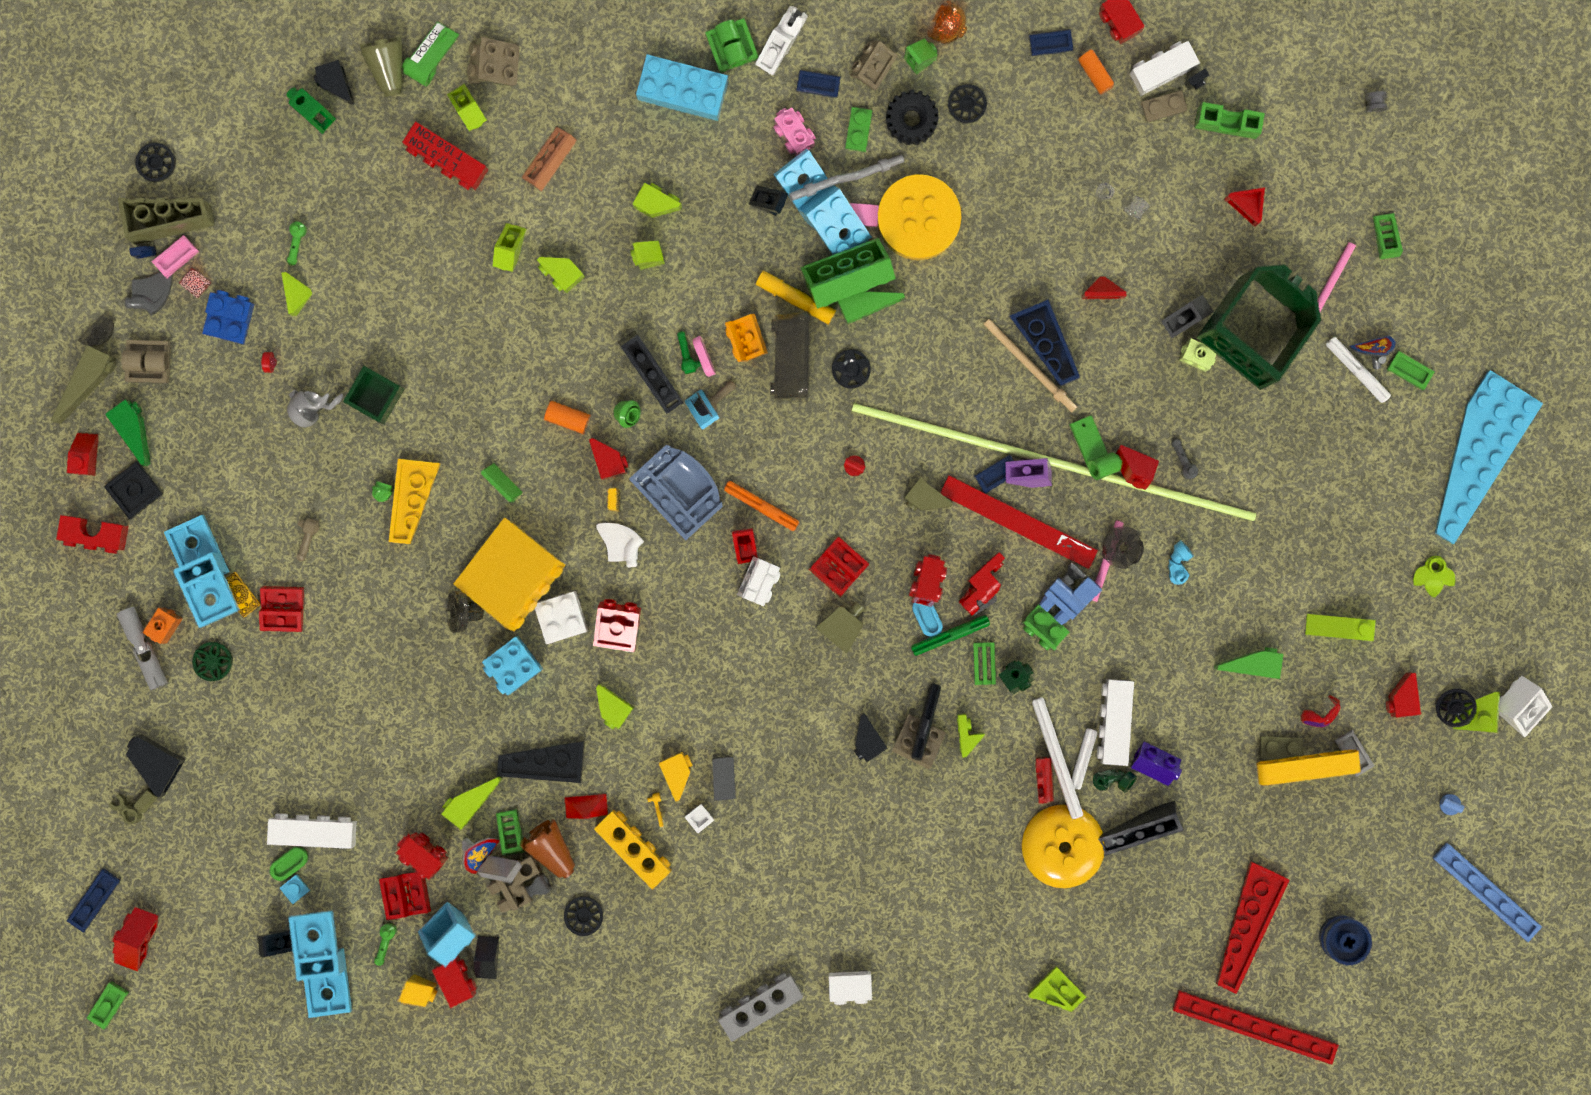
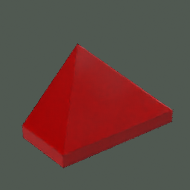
(1104, 289)
(586, 806)

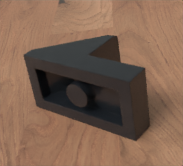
(768, 199)
(275, 943)

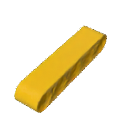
(1308, 767)

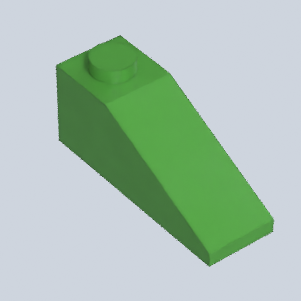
(866, 303)
(1258, 663)

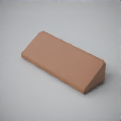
(551, 161)

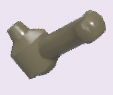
(730, 386)
(310, 528)

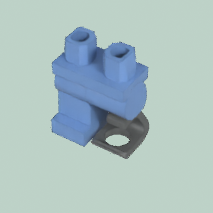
(1065, 598)

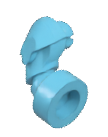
(1177, 572)

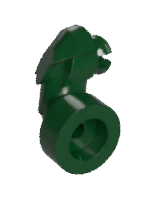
(1105, 779)

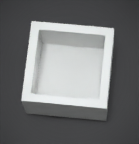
(561, 617)

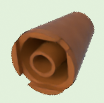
(549, 848)

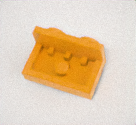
(745, 338)

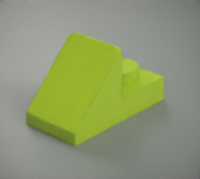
(967, 741)

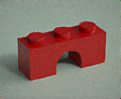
(73, 531)

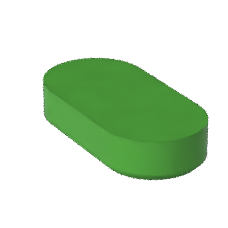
(288, 863)

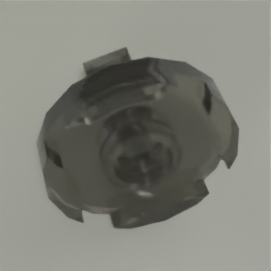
(461, 611)

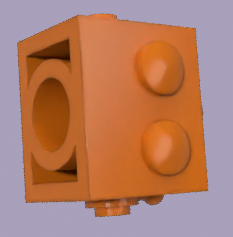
(162, 625)

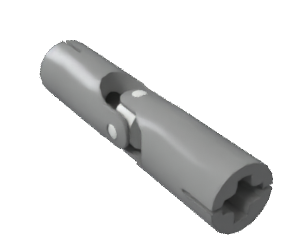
(133, 630)

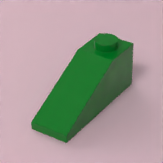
(131, 427)

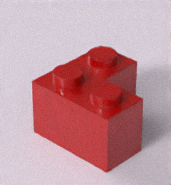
(133, 939)

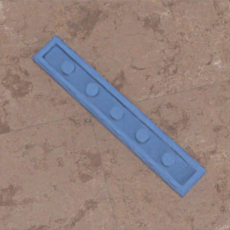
(1487, 892)

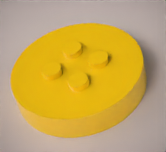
(919, 217)

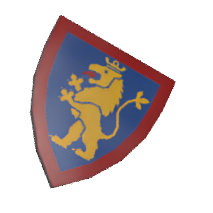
(476, 853)

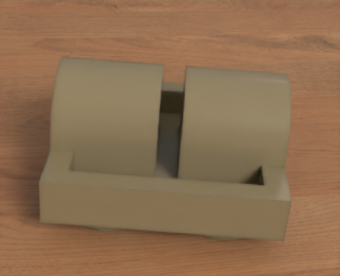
(146, 361)
(905, 741)

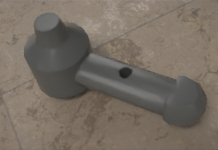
(1189, 470)

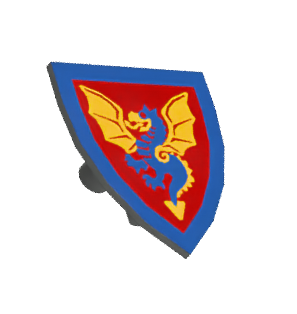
(1376, 349)

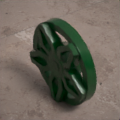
(212, 661)

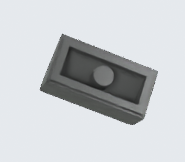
(723, 778)

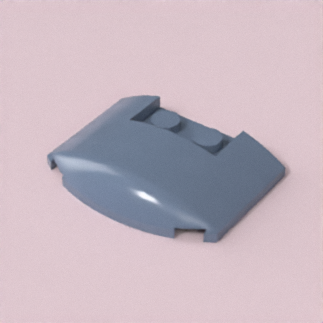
(678, 489)

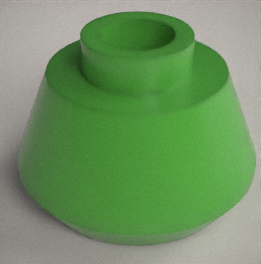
(627, 413)

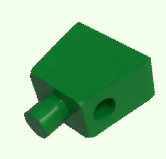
(309, 108)

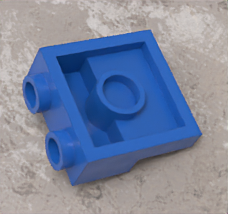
(228, 317)

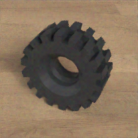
(912, 102)

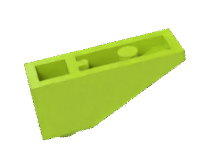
(1340, 627)
(465, 805)

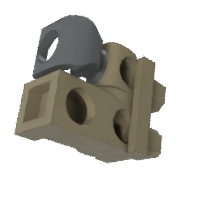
(517, 892)

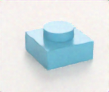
(294, 889)

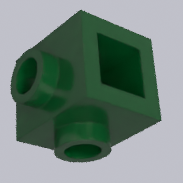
(1010, 675)

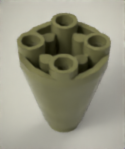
(385, 64)

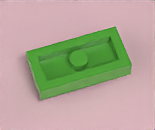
(858, 129)
(107, 1005)

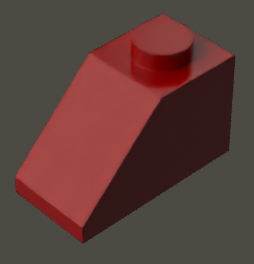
(83, 455)
(608, 460)
(1137, 467)
(1404, 697)

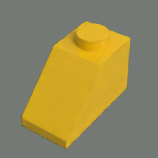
(676, 772)
(418, 991)

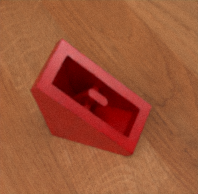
(744, 545)

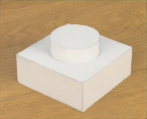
(699, 818)

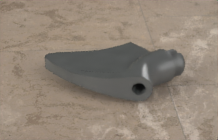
(150, 293)

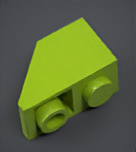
(654, 202)
(647, 254)
(563, 272)

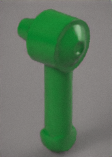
(688, 364)

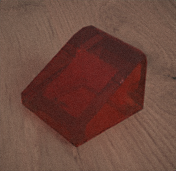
(194, 282)

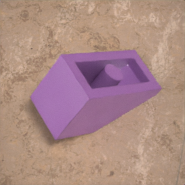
(1029, 473)

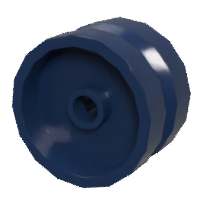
(1345, 940)

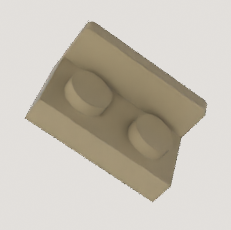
(873, 64)

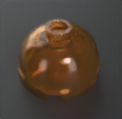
(951, 23)

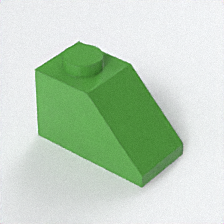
(920, 55)

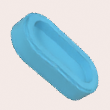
(927, 619)

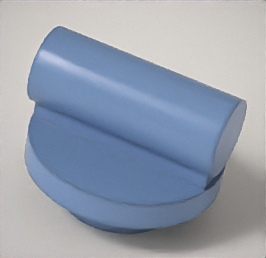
(1451, 804)

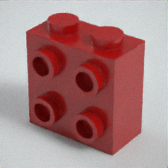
(929, 575)
(421, 854)

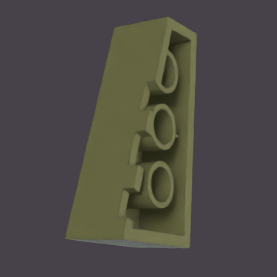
(161, 217)

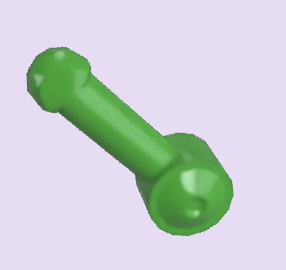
(298, 231)
(387, 932)

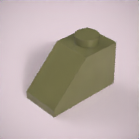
(925, 497)

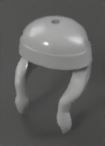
(304, 407)

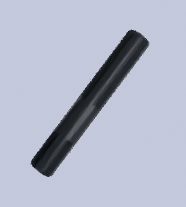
(926, 722)

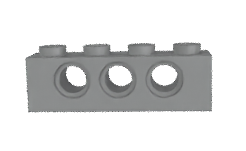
(736, 1028)

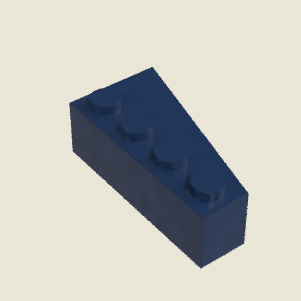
(1046, 339)

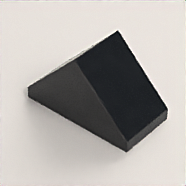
(486, 957)

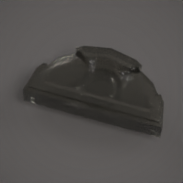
(99, 332)

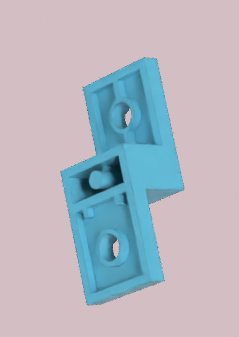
(826, 210)
(201, 571)
(320, 964)

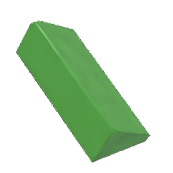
(501, 483)

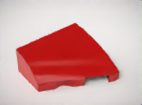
(1044, 778)

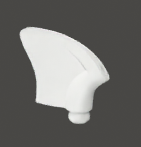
(620, 542)

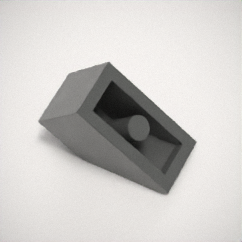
(1187, 316)

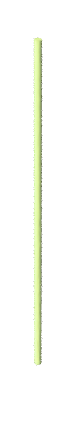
(1053, 461)

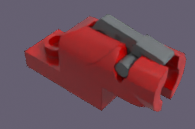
(984, 587)

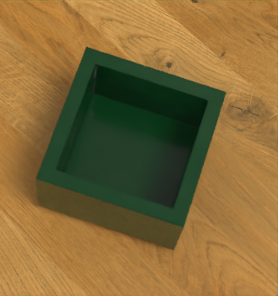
(373, 395)

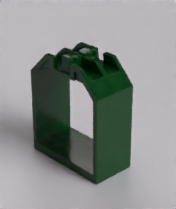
(1238, 353)

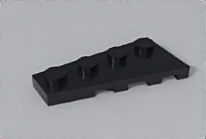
(550, 763)

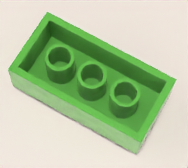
(848, 273)

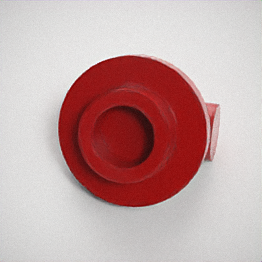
(854, 465)

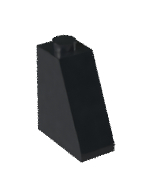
(154, 763)

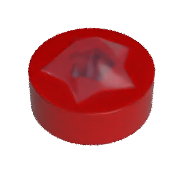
(268, 362)

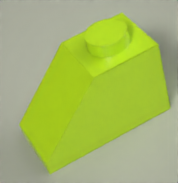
(467, 107)
(508, 247)
(612, 707)

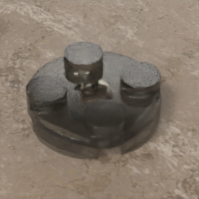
(1112, 543)

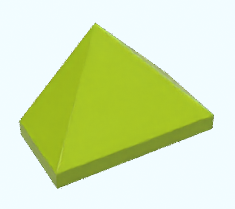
(295, 293)

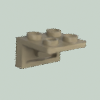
(493, 61)

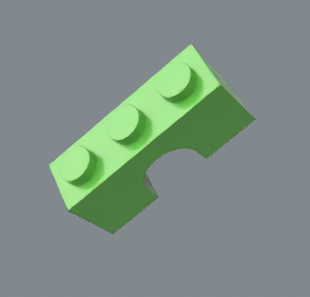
(1216, 119)

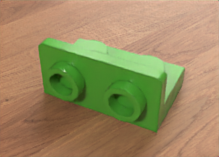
(1045, 628)

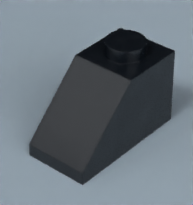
(333, 81)
(867, 740)

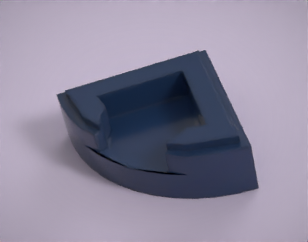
(148, 251)

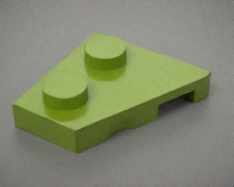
(1058, 991)

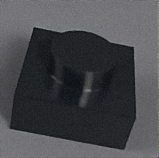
(1198, 80)

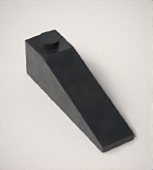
(650, 371)
(1146, 827)

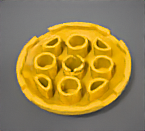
(1042, 844)

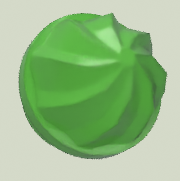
(381, 491)

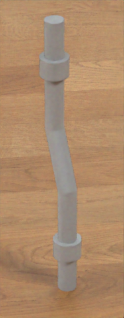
(811, 189)

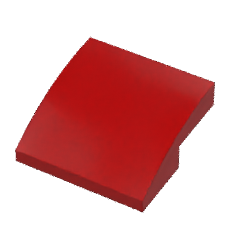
(845, 559)
(281, 618)
(395, 895)

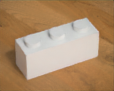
(1164, 67)

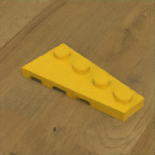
(411, 493)

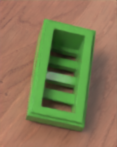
(1383, 252)
(503, 842)

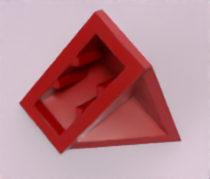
(1248, 204)

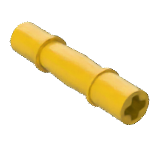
(794, 297)

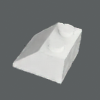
(1524, 705)

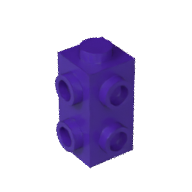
(1156, 763)

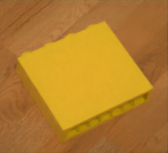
(509, 574)

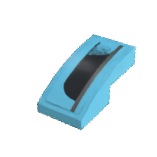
(701, 409)

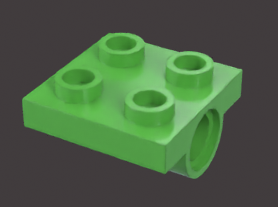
(731, 44)

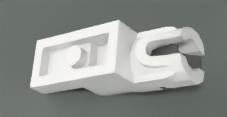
(781, 40)

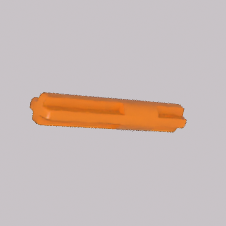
(761, 505)

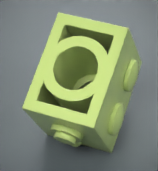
(1191, 357)

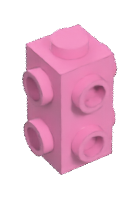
(790, 126)

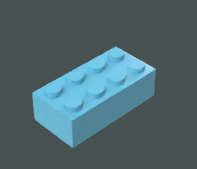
(682, 87)

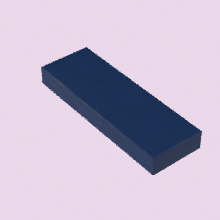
(93, 900)

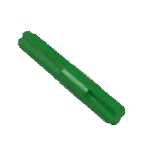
(950, 635)

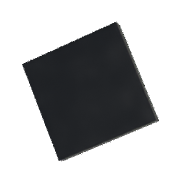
(133, 490)

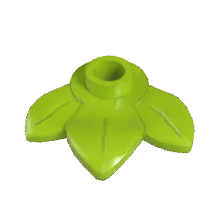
(1434, 579)

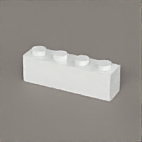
(1116, 722)
(311, 832)

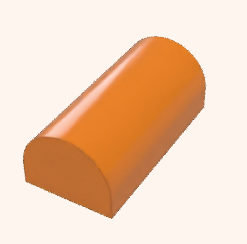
(1096, 72)
(567, 417)

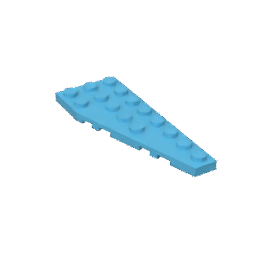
(1488, 435)

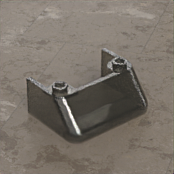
(791, 357)

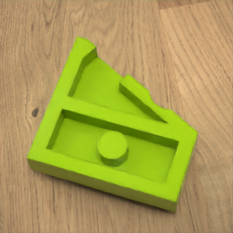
(1486, 716)

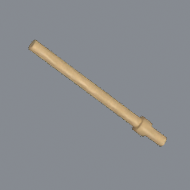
(1059, 394)

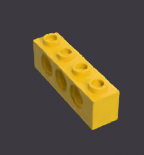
(650, 876)

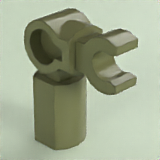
(134, 814)

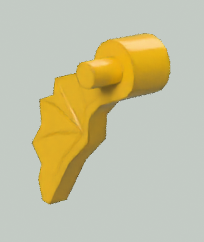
(656, 798)

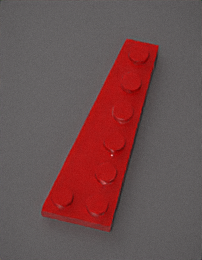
(1254, 912)

